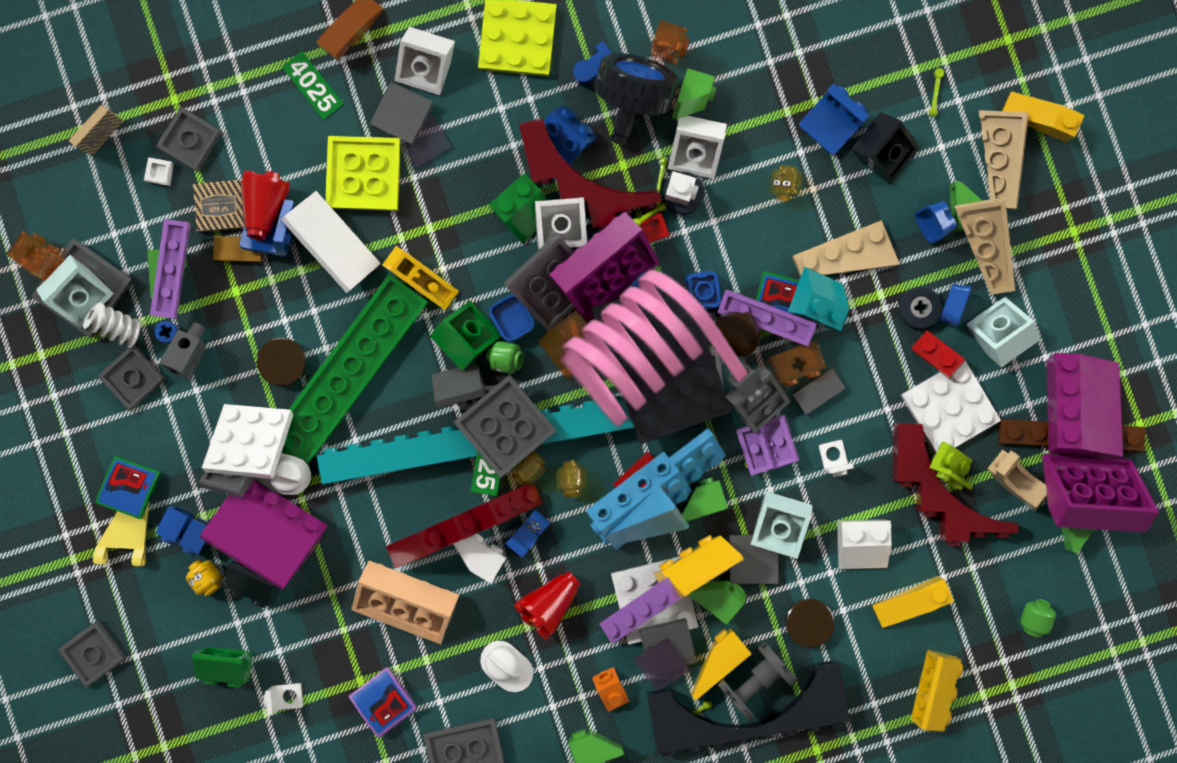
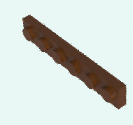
(1036, 433)

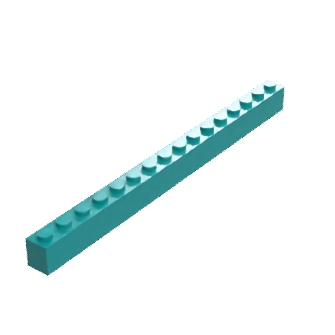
(452, 444)

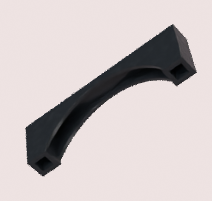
(817, 705)

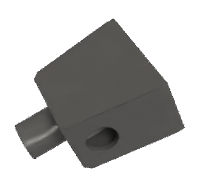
(184, 360)

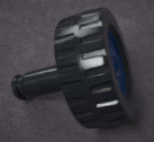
(635, 87)

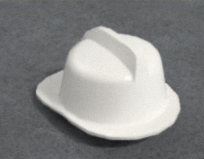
(290, 476)
(506, 666)

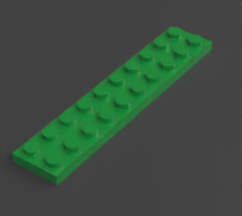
(351, 367)

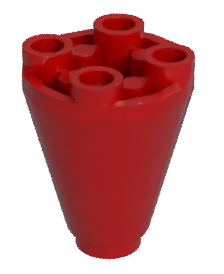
(262, 201)
(548, 604)

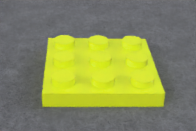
(517, 37)
(363, 173)

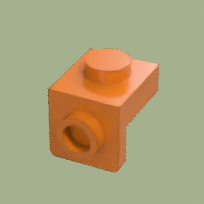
(610, 689)

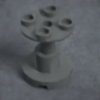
(765, 674)

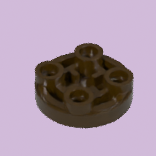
(739, 332)
(281, 361)
(809, 622)

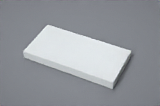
(330, 241)

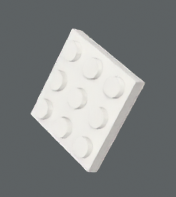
(950, 408)
(248, 441)
(636, 581)

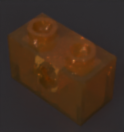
(669, 42)
(35, 255)
(810, 357)

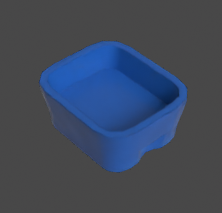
(935, 221)
(705, 289)
(955, 304)
(511, 318)

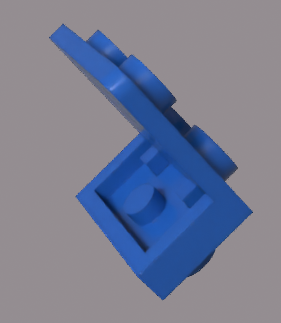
(834, 119)
(568, 133)
(278, 239)

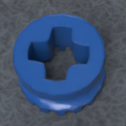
(159, 329)

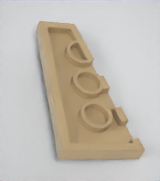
(1004, 152)
(989, 238)
(849, 253)

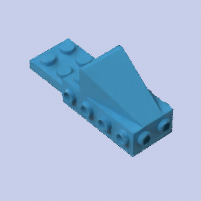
(652, 509)

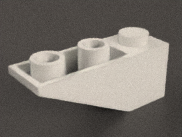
(480, 557)

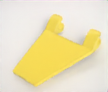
(124, 533)

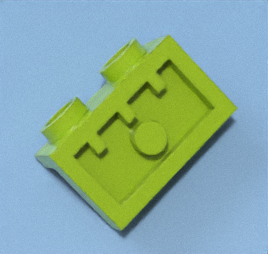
(951, 466)

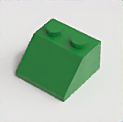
(517, 207)
(465, 335)
(222, 665)

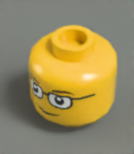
(204, 577)

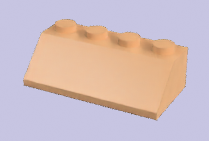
(404, 602)

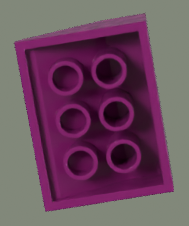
(605, 266)
(1083, 406)
(1097, 493)
(264, 533)

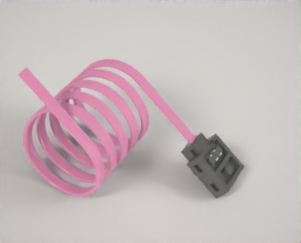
(754, 394)

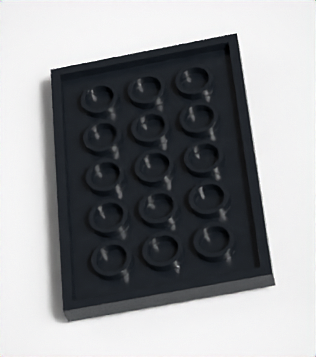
(686, 399)

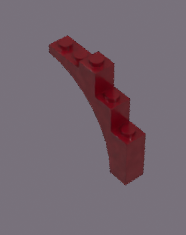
(602, 201)
(956, 520)
(463, 525)

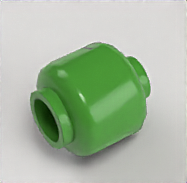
(505, 357)
(1038, 618)

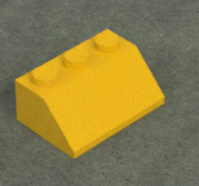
(699, 564)
(936, 691)

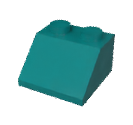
(820, 300)

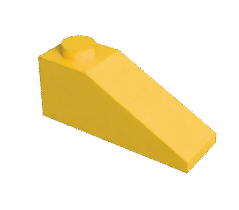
(1046, 116)
(420, 277)
(913, 602)
(721, 659)

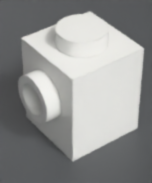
(681, 189)

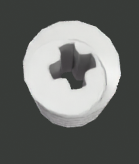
(114, 323)

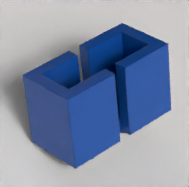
(181, 528)

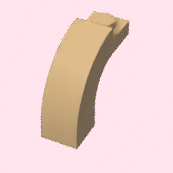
(1018, 480)

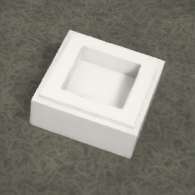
(158, 171)

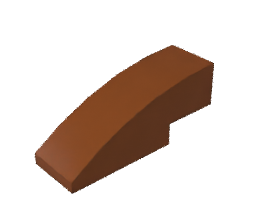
(349, 27)

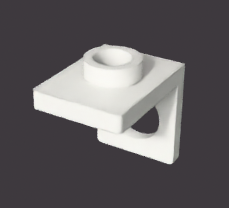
(836, 467)
(274, 698)

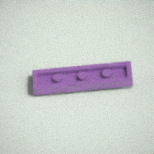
(170, 269)
(770, 317)
(640, 610)

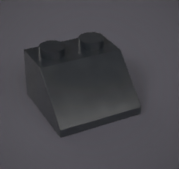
(886, 147)
(249, 584)

